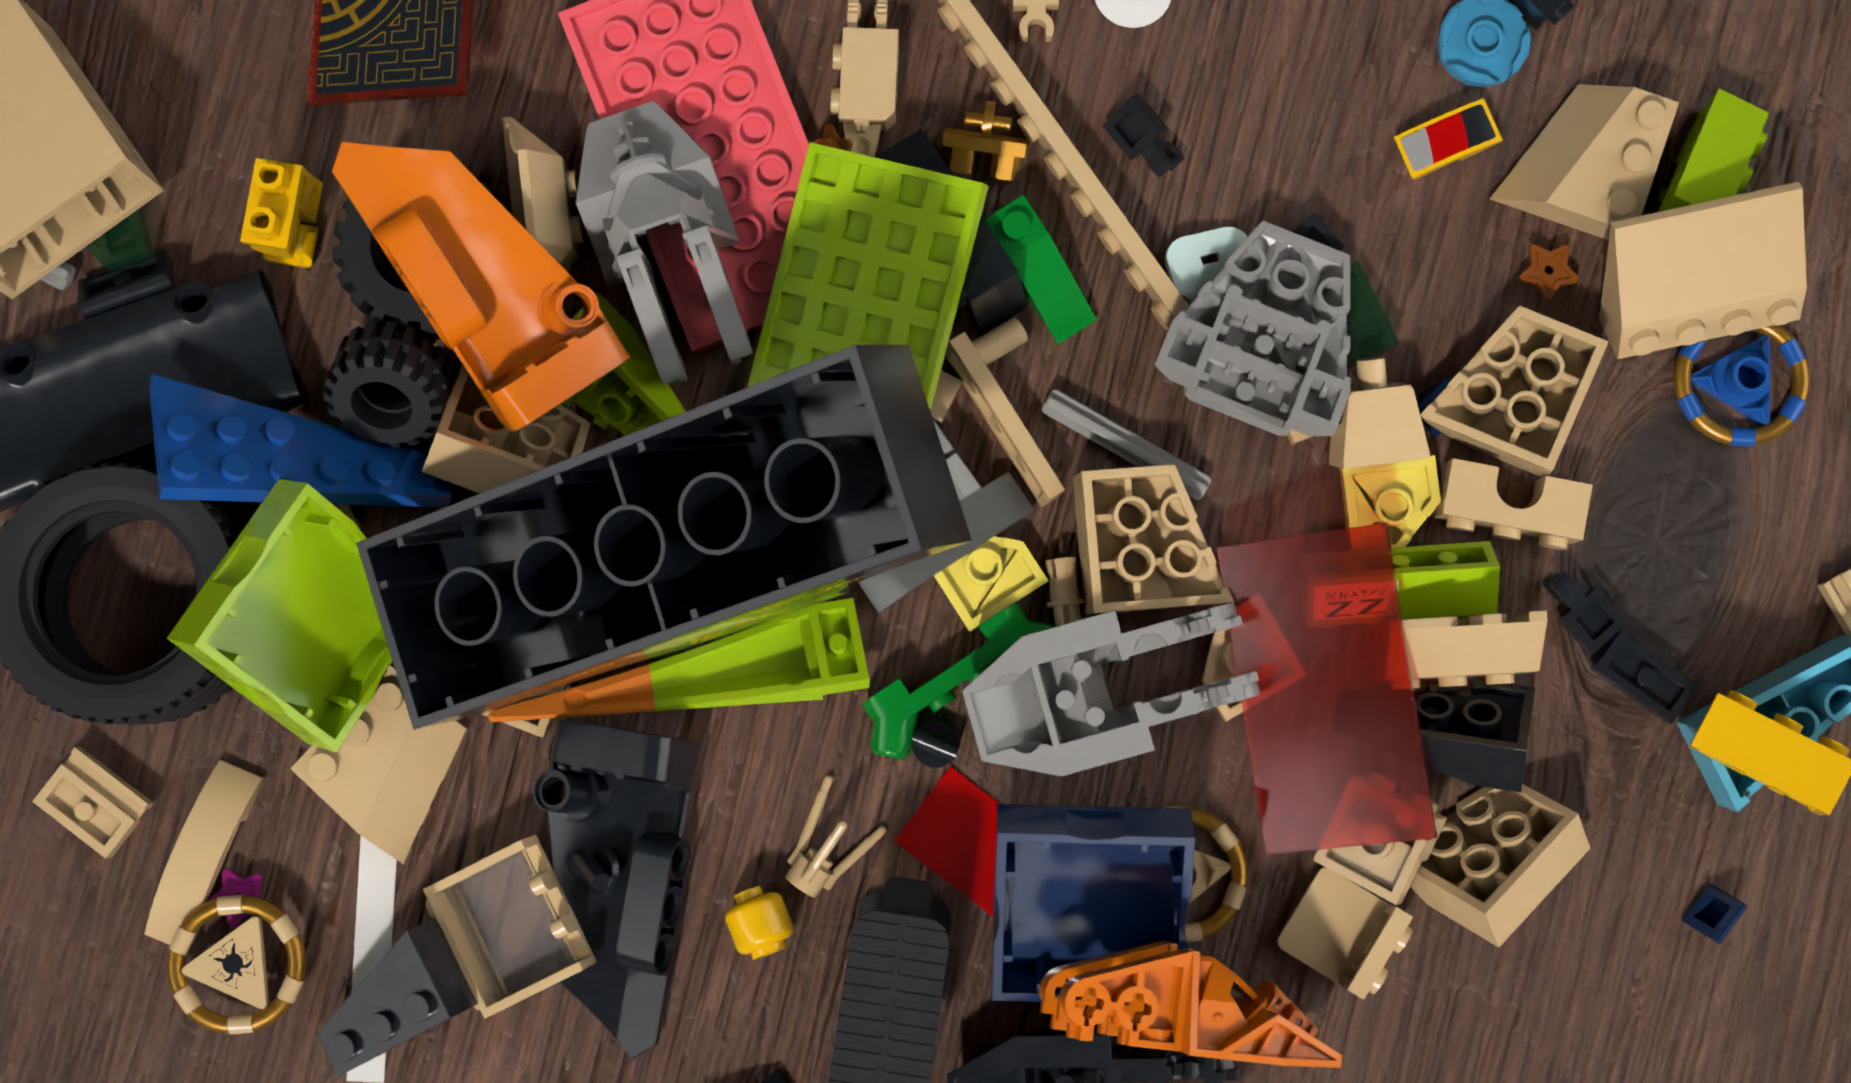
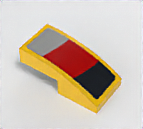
(1448, 138)

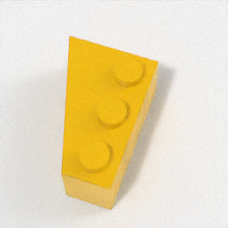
(1773, 752)

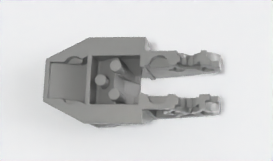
(647, 173)
(1050, 706)

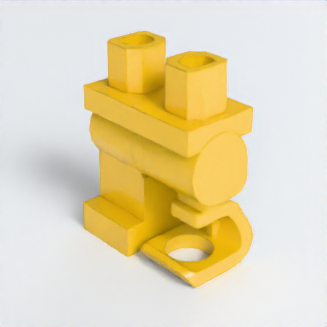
(276, 203)

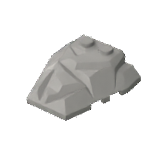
(1268, 336)

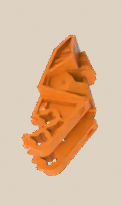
(1181, 1004)

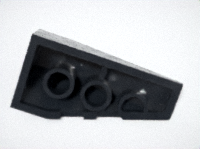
(1477, 732)

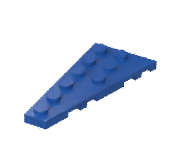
(238, 451)

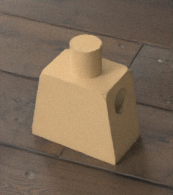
(1378, 422)

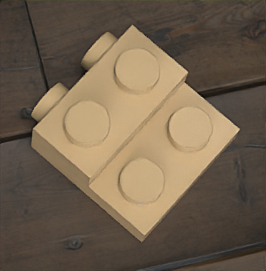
(1382, 867)

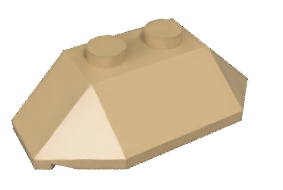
(543, 193)

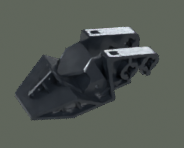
(1055, 1058)

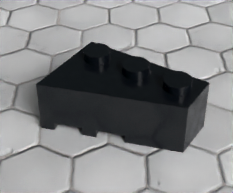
(398, 1000)

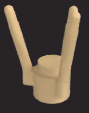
(812, 869)

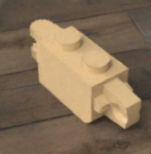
(867, 79)

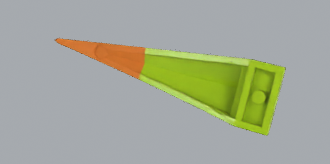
(773, 662)

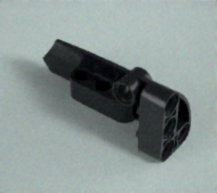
(636, 798)

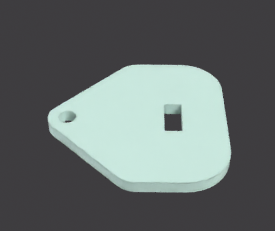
(1185, 254)

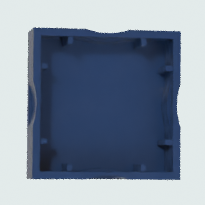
(1084, 887)

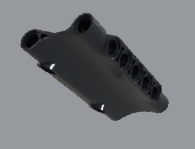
(85, 387)

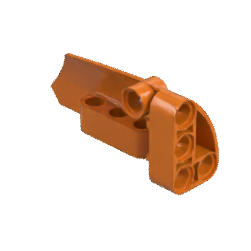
(480, 279)

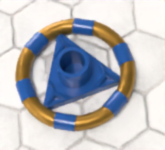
(1744, 385)

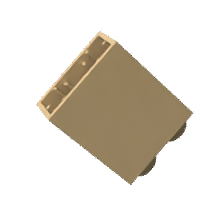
(62, 155)

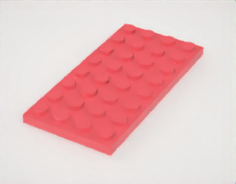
(724, 89)

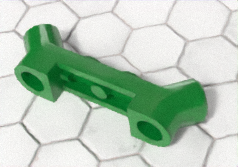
(897, 711)

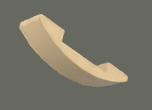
(202, 848)

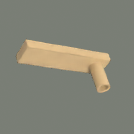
(970, 364)

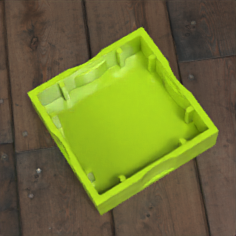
(292, 617)

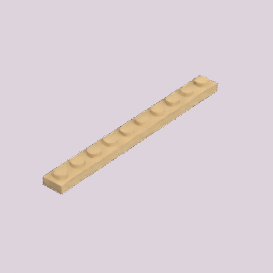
(1064, 159)

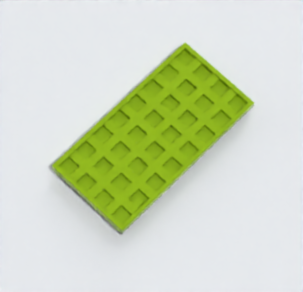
(869, 261)

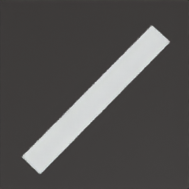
(372, 932)

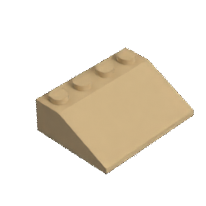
(1705, 271)

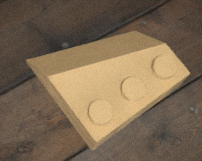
(1592, 159)
(1142, 543)

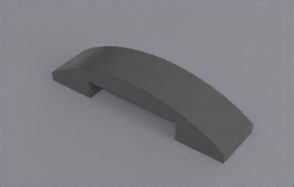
(986, 515)

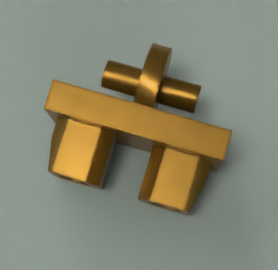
(963, 143)

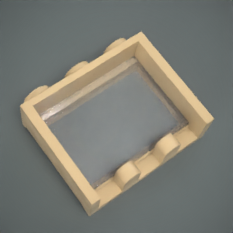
(509, 925)

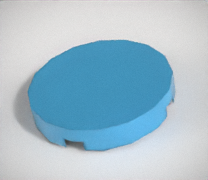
(1483, 42)

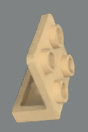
(1345, 932)

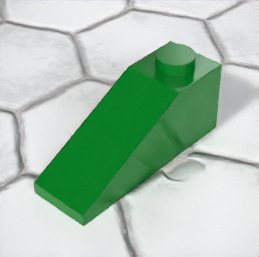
(1041, 270)

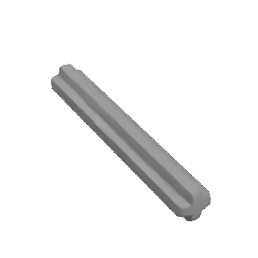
(1121, 440)

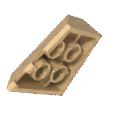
(1520, 391)
(479, 452)
(1475, 647)
(384, 770)
(1499, 859)

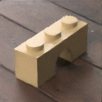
(1553, 515)

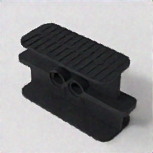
(892, 986)

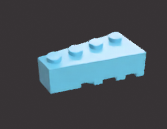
(1807, 690)

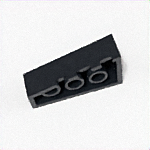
(992, 282)

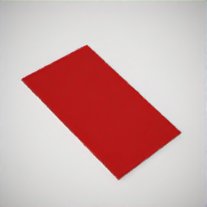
(956, 837)

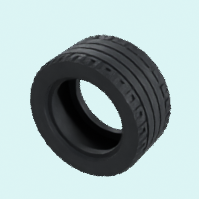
(36, 569)

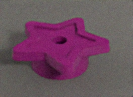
(234, 884)

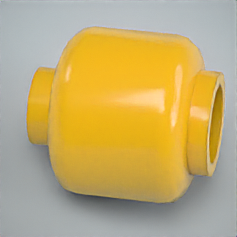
(759, 923)

